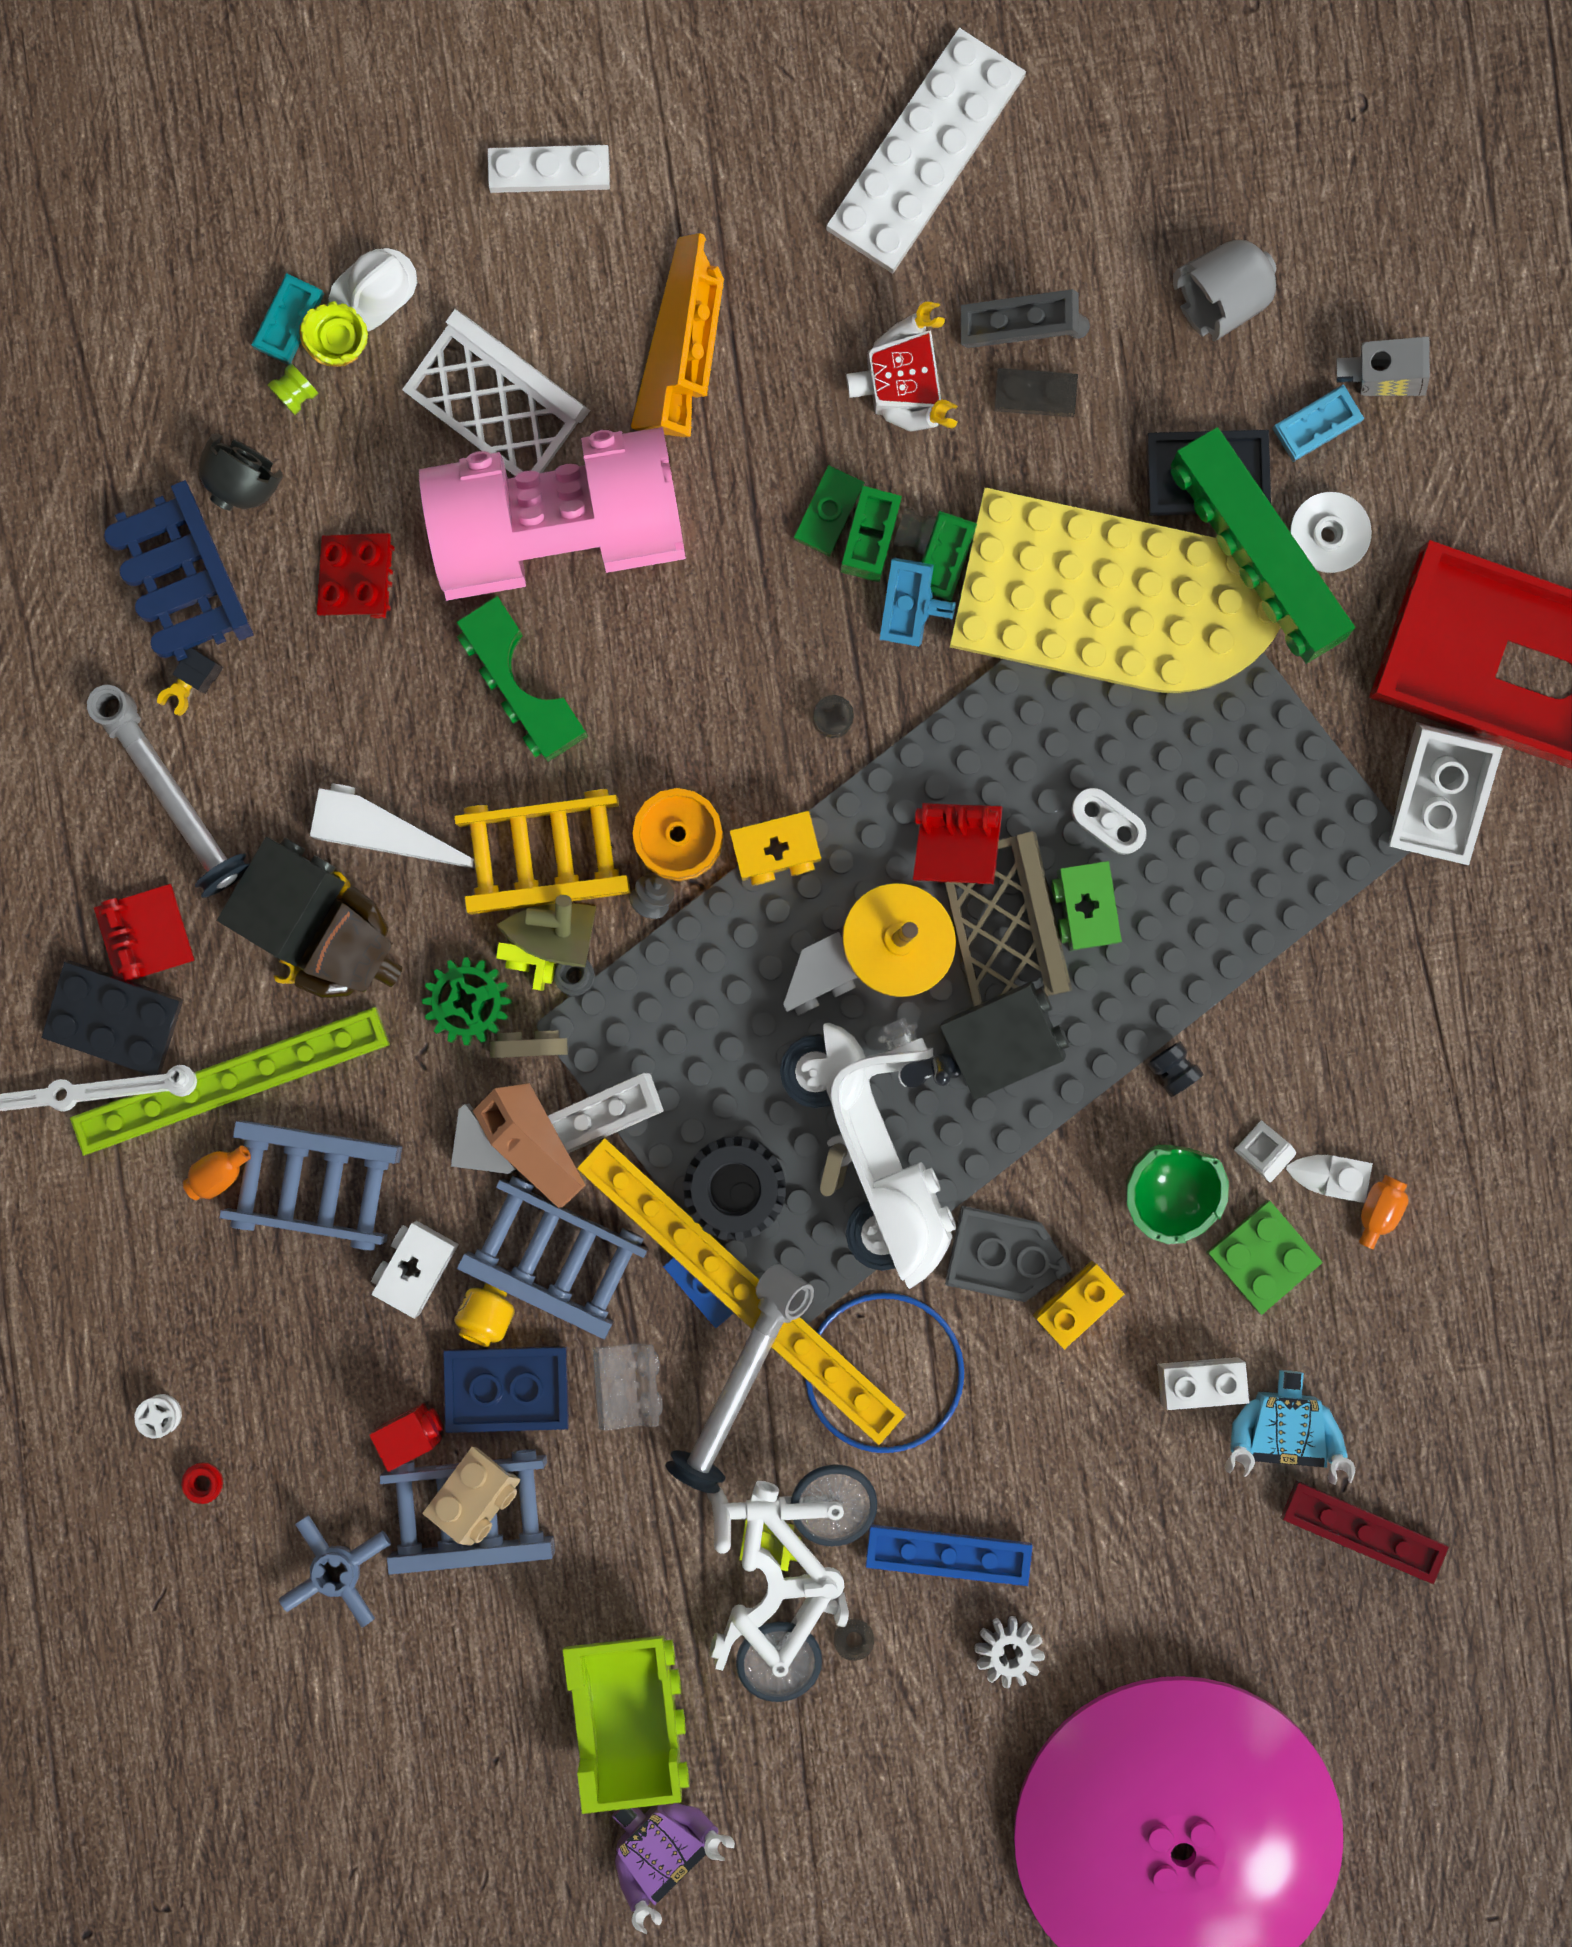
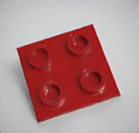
(355, 575)
(957, 843)
(144, 933)

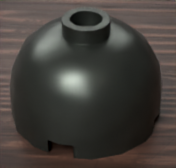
(236, 474)

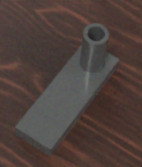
(1023, 319)

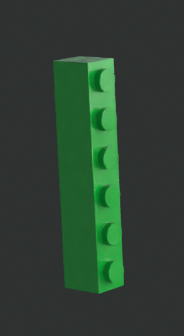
(1261, 546)

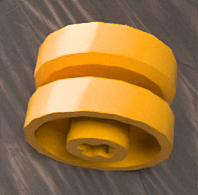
(660, 818)

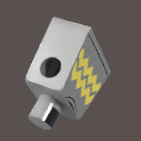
(1405, 365)

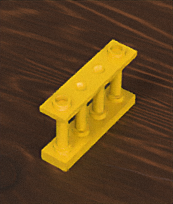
(527, 890)

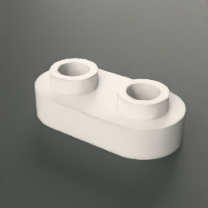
(1109, 819)

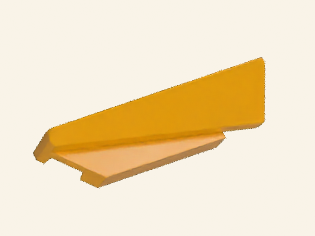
(681, 341)

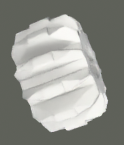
(1024, 1654)

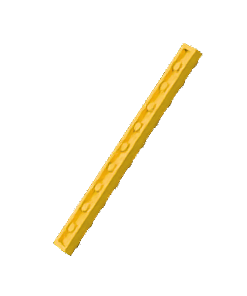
(737, 1289)

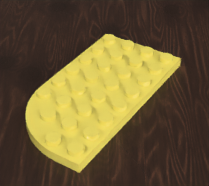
(1106, 598)

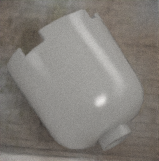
(1226, 287)

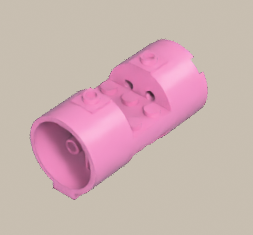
(489, 524)

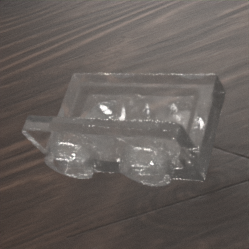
(627, 1386)

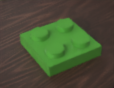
(1264, 1257)

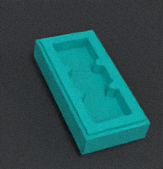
(281, 326)

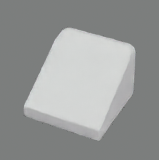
(1265, 1151)

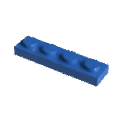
(949, 1555)

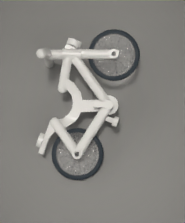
(828, 1508)

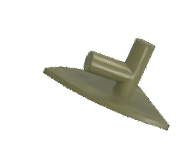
(553, 931)

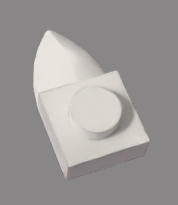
(1333, 1176)

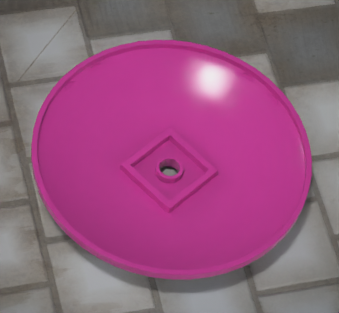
(1167, 1769)

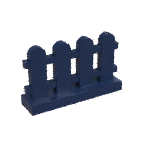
(183, 593)

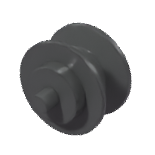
(651, 896)

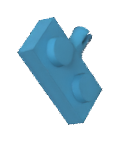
(910, 602)

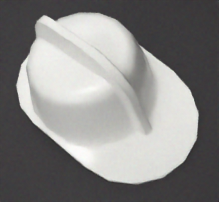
(376, 285)

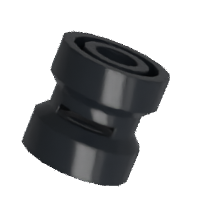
(1175, 1069)

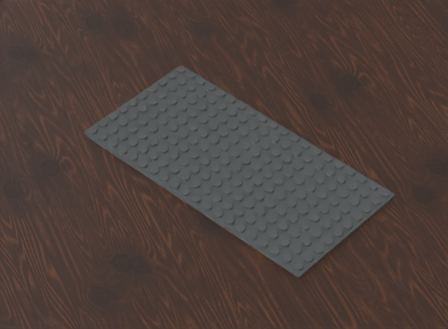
(1244, 853)

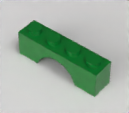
(494, 637)

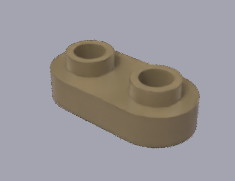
(544, 1044)

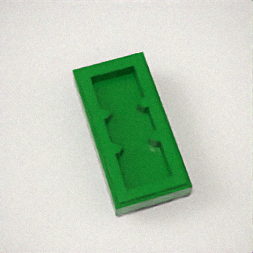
(829, 511)
(948, 552)

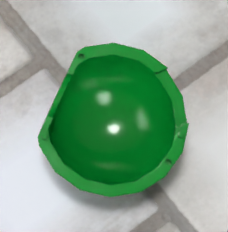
(1176, 1193)

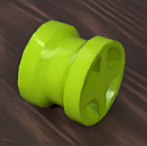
(292, 389)

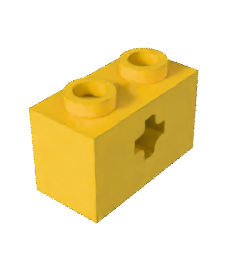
(752, 841)

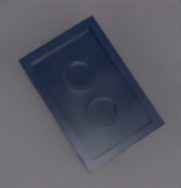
(506, 1389)

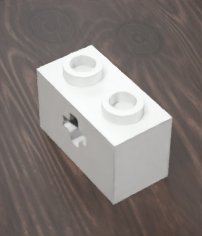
(413, 1292)
(1203, 1383)

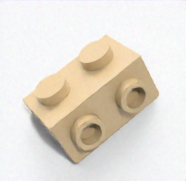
(472, 1498)

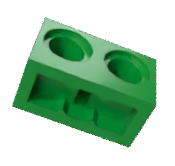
(871, 534)

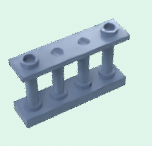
(297, 1146)
(521, 1278)
(492, 1549)

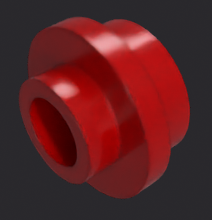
(190, 1486)

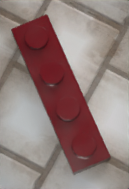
(1364, 1532)

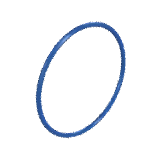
(942, 1423)

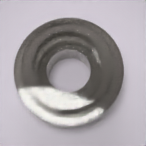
(858, 1651)

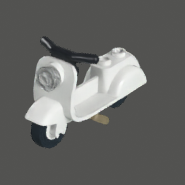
(902, 1218)

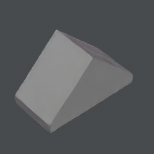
(472, 1147)

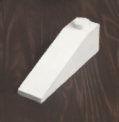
(359, 823)

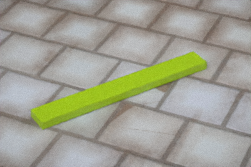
(232, 1081)

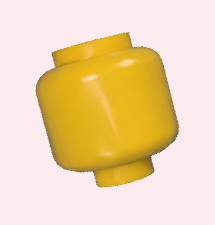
(484, 1315)

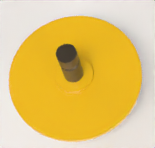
(899, 940)

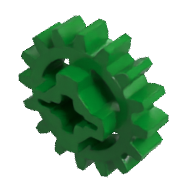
(450, 1008)

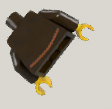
(346, 949)

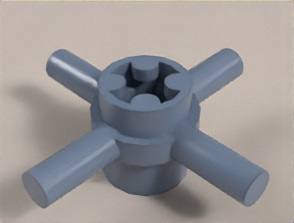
(335, 1555)

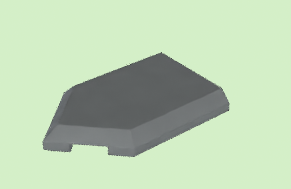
(1003, 1255)

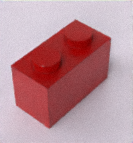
(407, 1436)

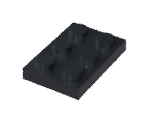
(1161, 447)
(112, 1018)

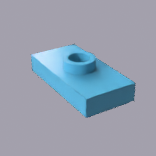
(1318, 423)

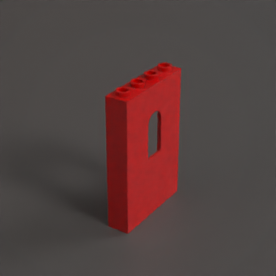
(1452, 643)

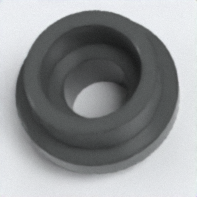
(561, 978)

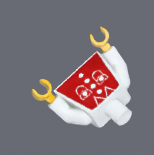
(905, 375)

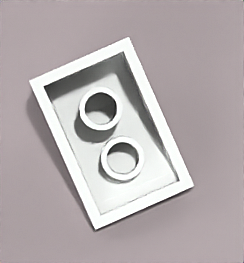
(1444, 793)

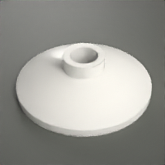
(1344, 518)

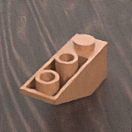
(526, 1138)

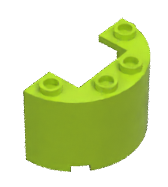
(627, 1723)

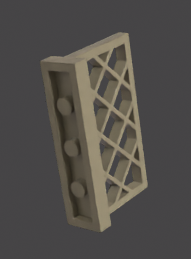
(1040, 915)

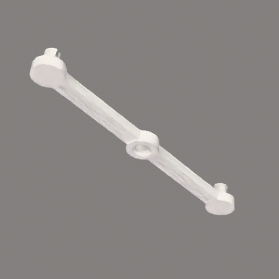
(179, 1081)

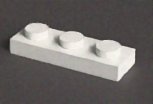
(549, 168)
(607, 1112)

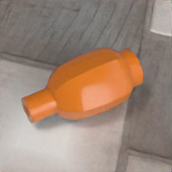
(214, 1173)
(1382, 1209)

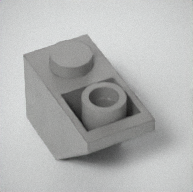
(818, 971)

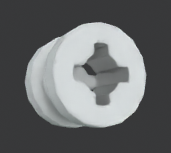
(149, 1418)

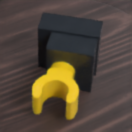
(194, 672)

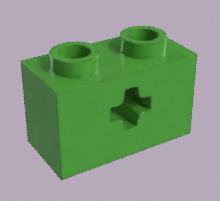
(1096, 885)

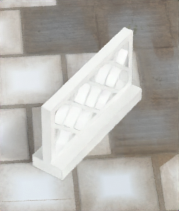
(514, 369)

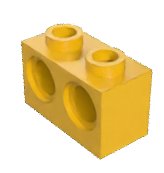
(1078, 1304)

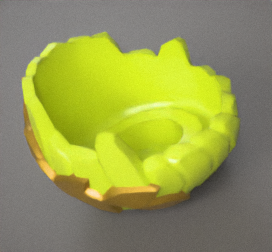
(333, 334)

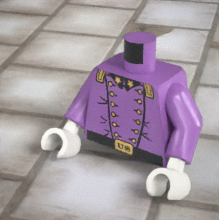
(660, 1852)

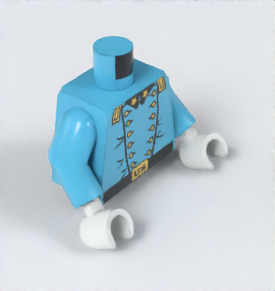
(1288, 1431)

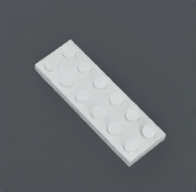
(926, 150)

